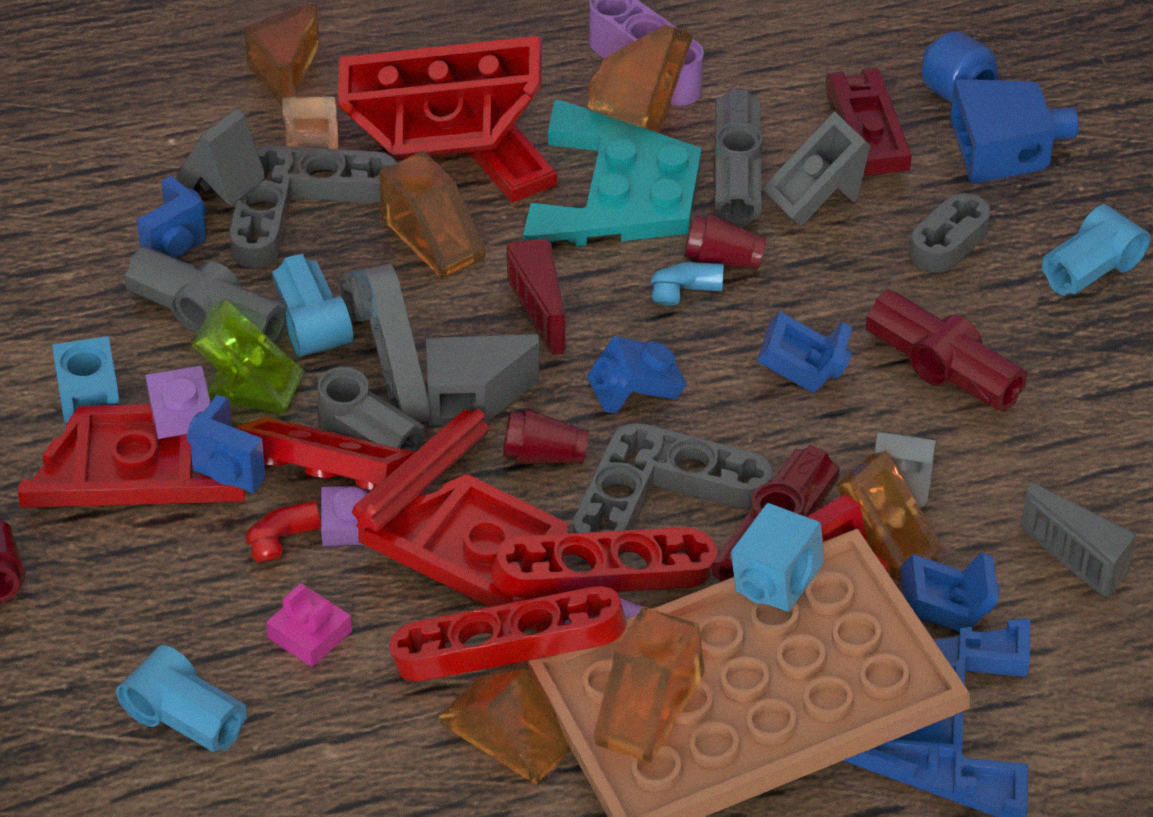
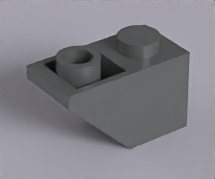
(479, 373)

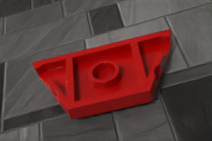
(117, 460)
(457, 536)

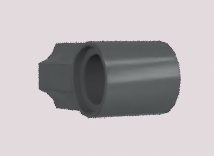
(354, 411)

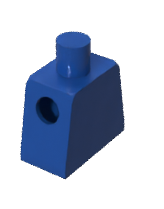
(1006, 127)

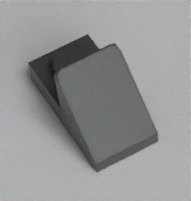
(224, 160)
(826, 161)
(913, 460)

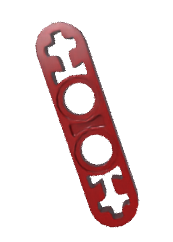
(602, 552)
(507, 626)

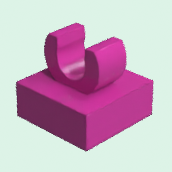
(308, 625)

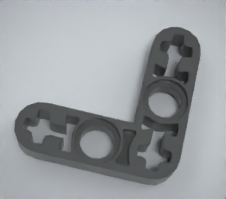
(293, 180)
(377, 297)
(658, 467)

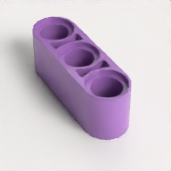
(622, 22)

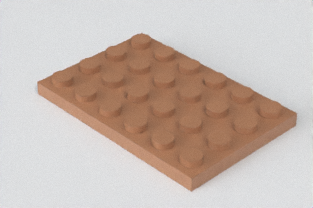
(775, 691)

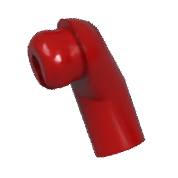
(278, 524)

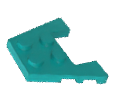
(638, 186)

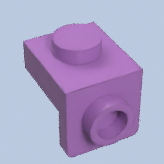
(176, 399)

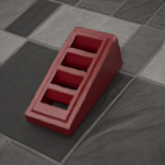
(536, 285)

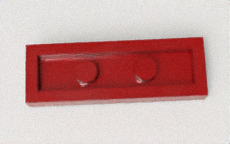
(325, 452)

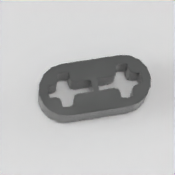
(941, 227)

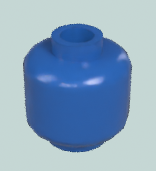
(955, 58)

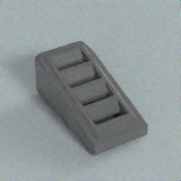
(1079, 539)

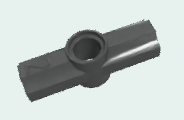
(738, 157)
(194, 291)

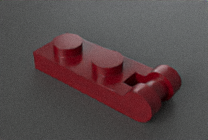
(869, 110)

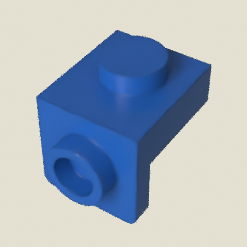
(176, 224)
(803, 353)
(637, 368)
(224, 451)
(948, 594)

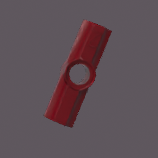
(946, 350)
(797, 487)

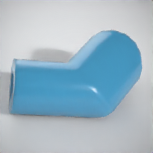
(685, 275)

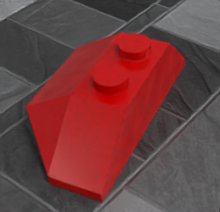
(441, 95)

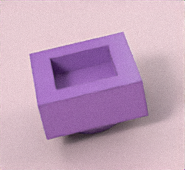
(337, 520)

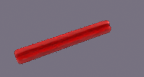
(420, 470)

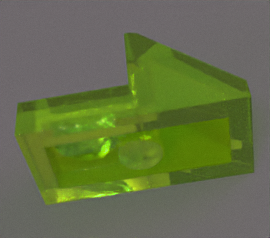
(248, 363)

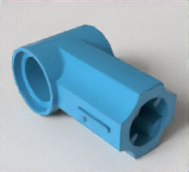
(1103, 243)
(312, 314)
(170, 692)

